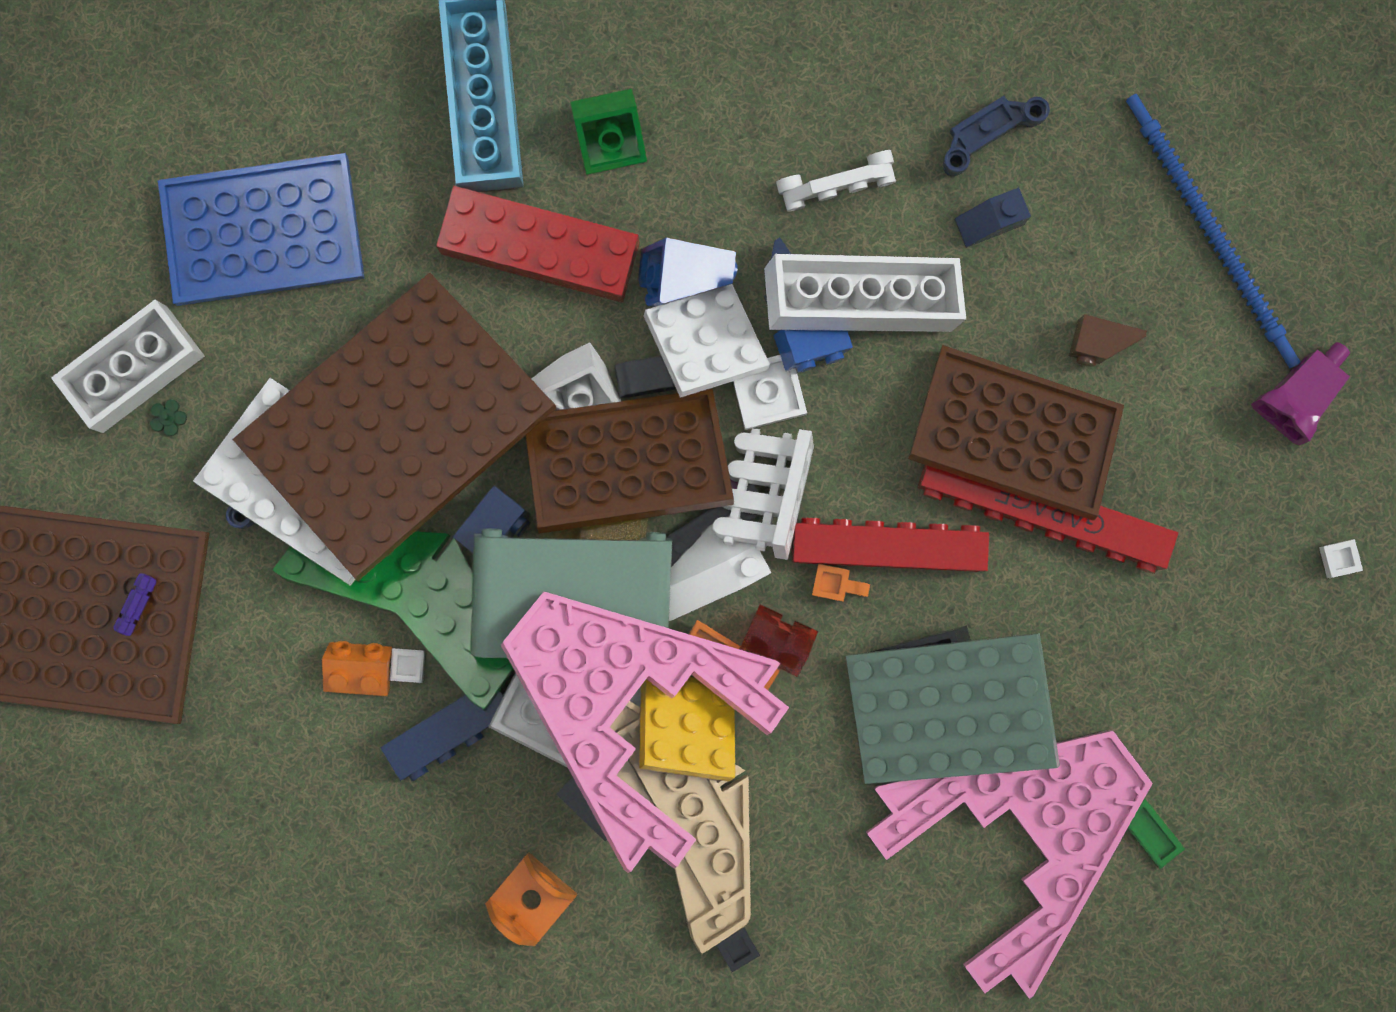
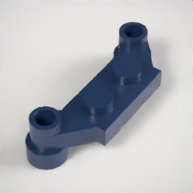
(988, 126)

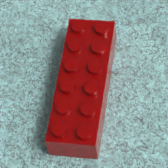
(538, 244)

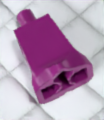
(1304, 394)

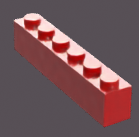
(890, 547)

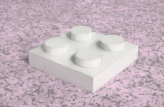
(769, 395)

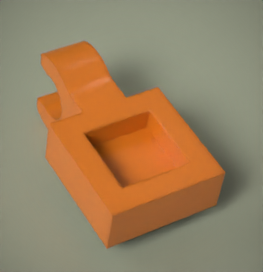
(834, 583)

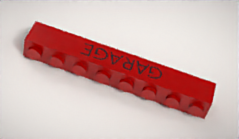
(1110, 532)

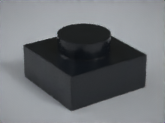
(738, 949)

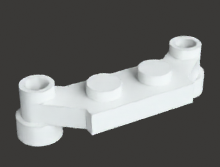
(878, 170)

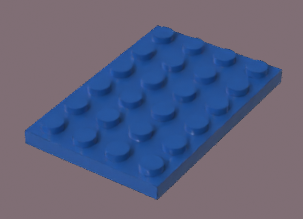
(260, 229)

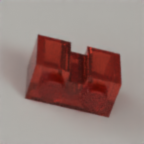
(779, 640)

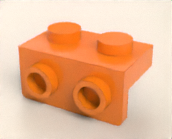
(356, 668)

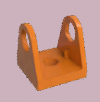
(513, 917)

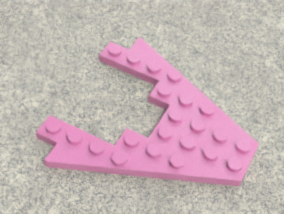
(582, 673)
(1070, 815)

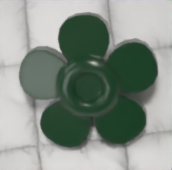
(167, 417)

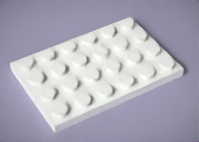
(244, 488)

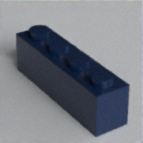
(438, 737)

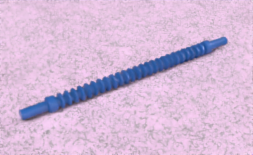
(1275, 332)

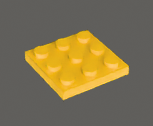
(687, 733)

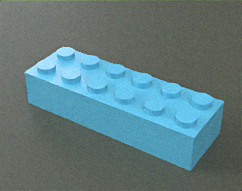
(481, 94)

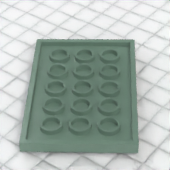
(953, 709)

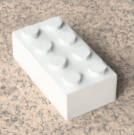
(127, 367)

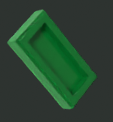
(1154, 835)

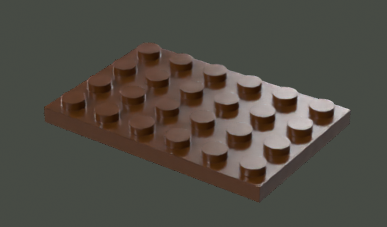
(1017, 432)
(628, 461)

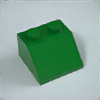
(609, 131)

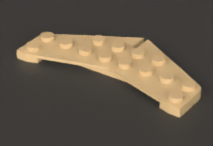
(717, 866)

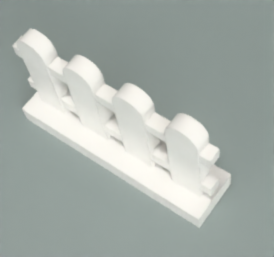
(769, 505)

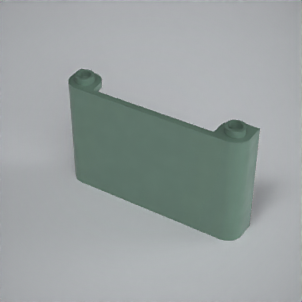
(606, 574)

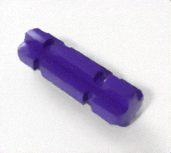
(134, 604)

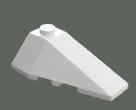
(577, 380)
(712, 572)

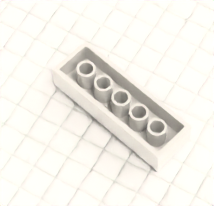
(864, 293)

